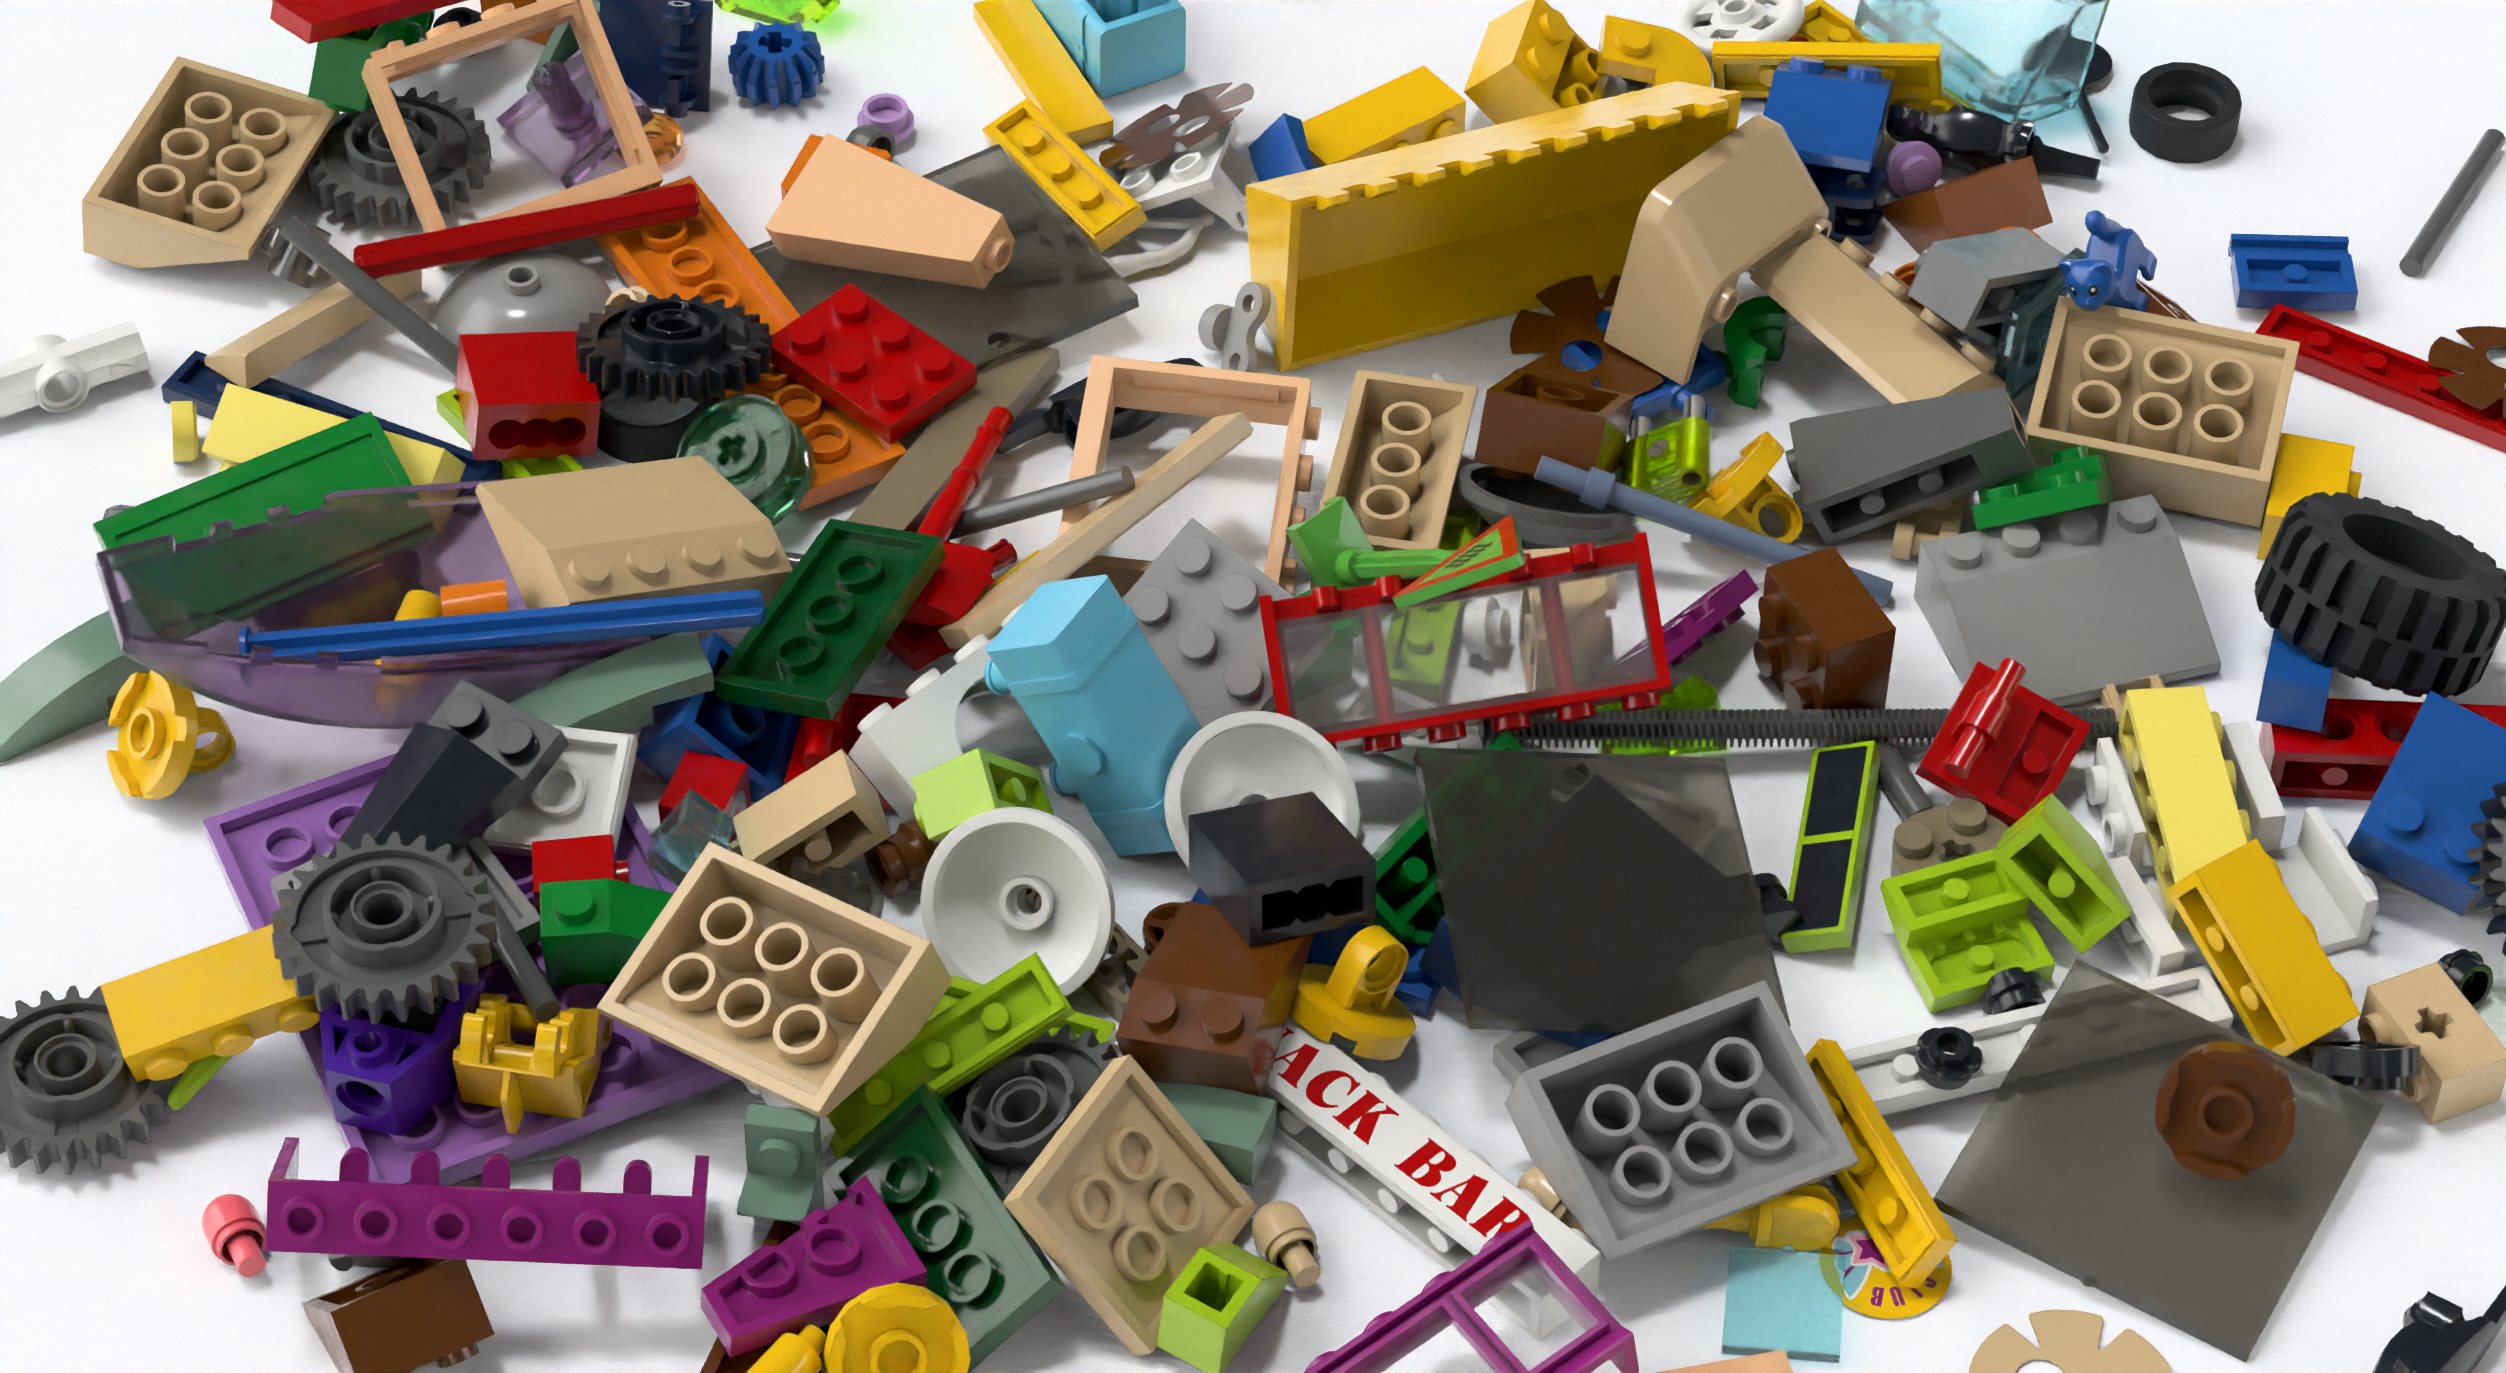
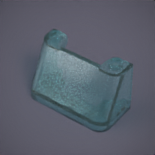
(1998, 53)

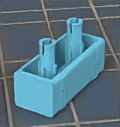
(1120, 41)
(1097, 705)

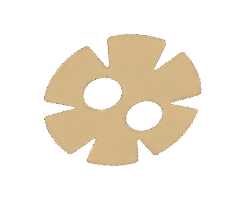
(2071, 1343)

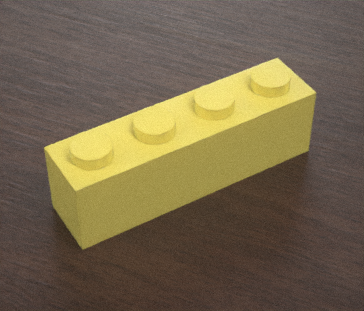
(258, 423)
(2180, 783)

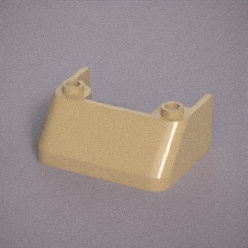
(1701, 231)

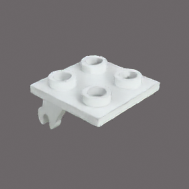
(1208, 172)

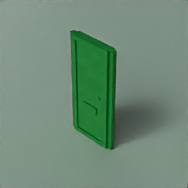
(297, 474)

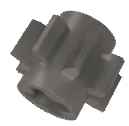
(289, 261)

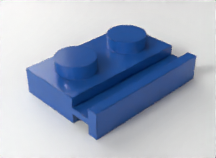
(2292, 271)

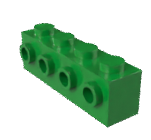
(341, 60)

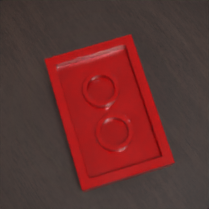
(871, 363)

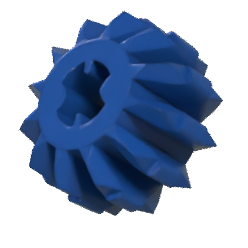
(776, 64)

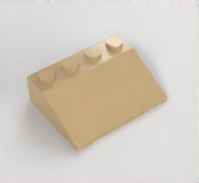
(202, 169)
(2169, 405)
(632, 534)
(777, 982)

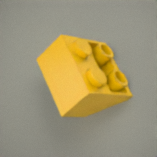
(1532, 65)

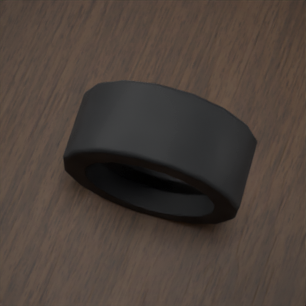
(2178, 138)

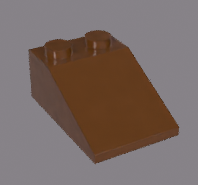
(1211, 1003)

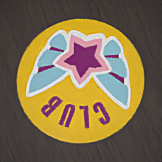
(1870, 1283)

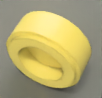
(184, 431)

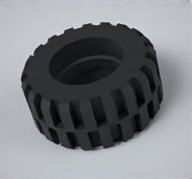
(2383, 595)

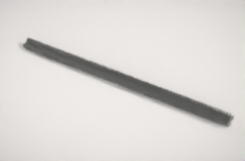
(1761, 725)

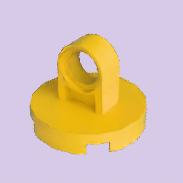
(1747, 487)
(160, 736)
(1357, 998)
(897, 1332)

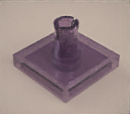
(565, 121)

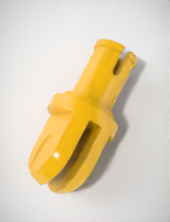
(1798, 1219)

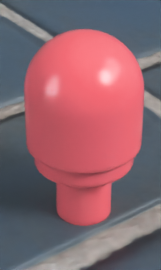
(236, 1233)

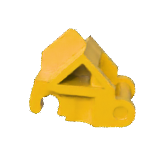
(521, 1078)

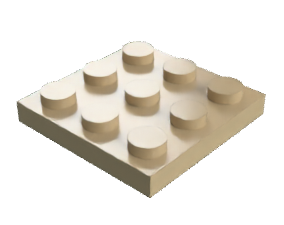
(1127, 1200)

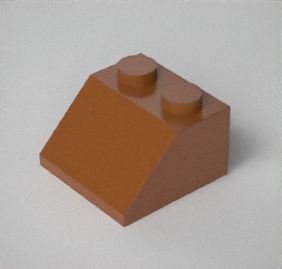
(1972, 205)

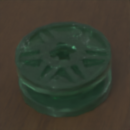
(754, 451)

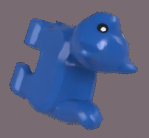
(2109, 267)

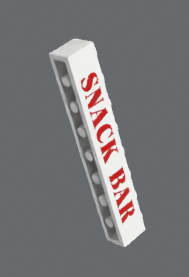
(1403, 1159)

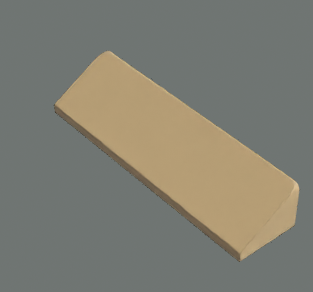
(302, 331)

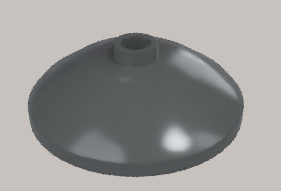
(1542, 513)

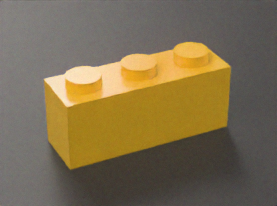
(1386, 118)
(2263, 950)
(204, 1006)

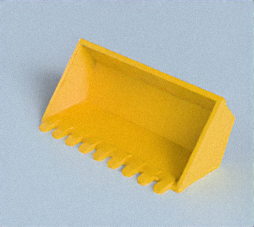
(1466, 220)

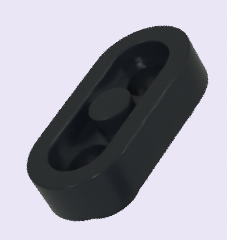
(2366, 1062)

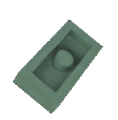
(782, 1164)

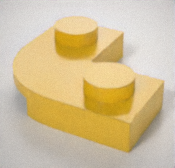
(1649, 54)

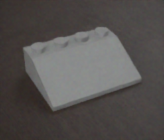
(2070, 599)
(1679, 1122)

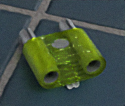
(1671, 459)

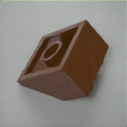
(402, 1318)

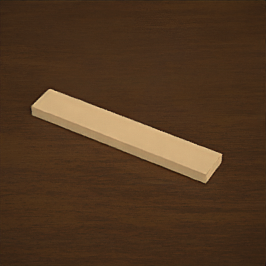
(1101, 526)

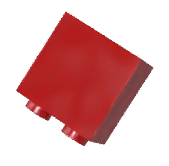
(526, 396)

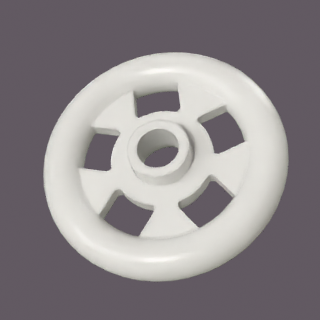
(1739, 21)

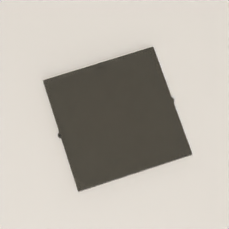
(1040, 298)
(1591, 886)
(2090, 1187)

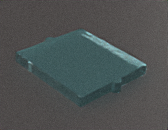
(1784, 1303)

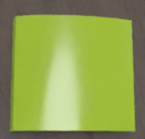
(1962, 928)

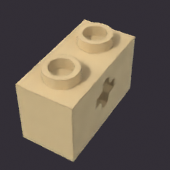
(2459, 1052)

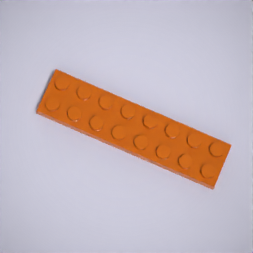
(712, 261)

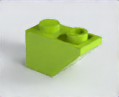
(1217, 1305)

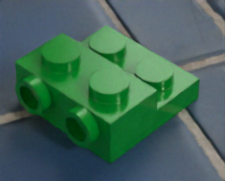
(2066, 485)

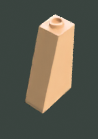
(887, 220)

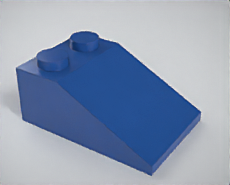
(1831, 113)
(2427, 801)

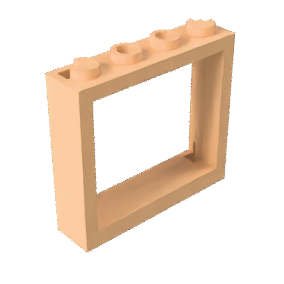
(498, 27)
(1202, 393)

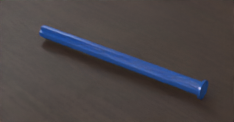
(517, 627)

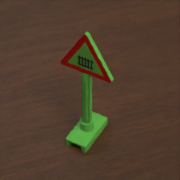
(1342, 556)

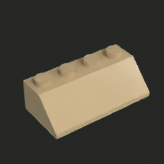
(1873, 322)
(1400, 457)

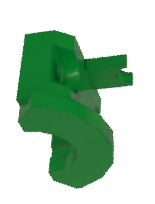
(1750, 338)

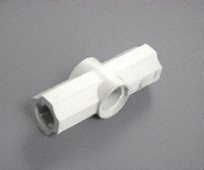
(61, 372)

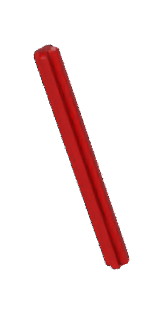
(527, 231)

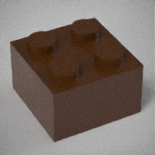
(1555, 418)
(1823, 635)

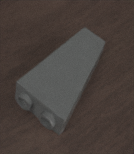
(1902, 458)

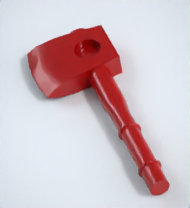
(966, 567)

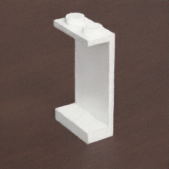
(2316, 874)

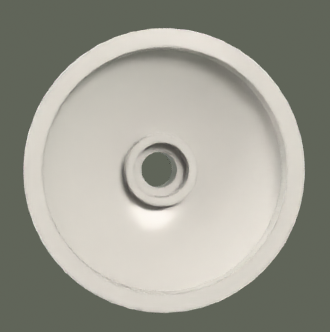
(1251, 761)
(978, 904)

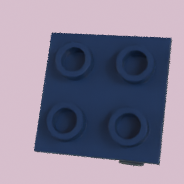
(663, 50)

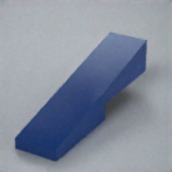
(2293, 687)

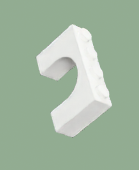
(923, 728)

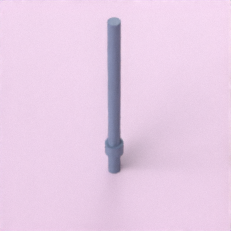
(1600, 489)

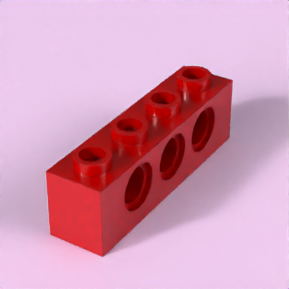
(2349, 752)

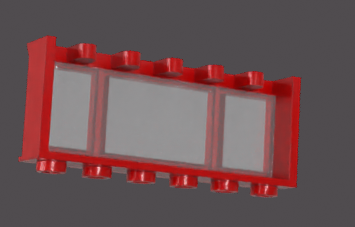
(1496, 652)

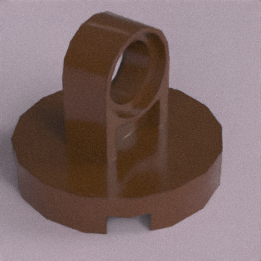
(2225, 1110)

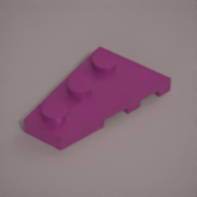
(1711, 611)
(811, 1273)

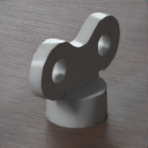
(1234, 328)

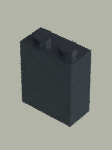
(1282, 868)

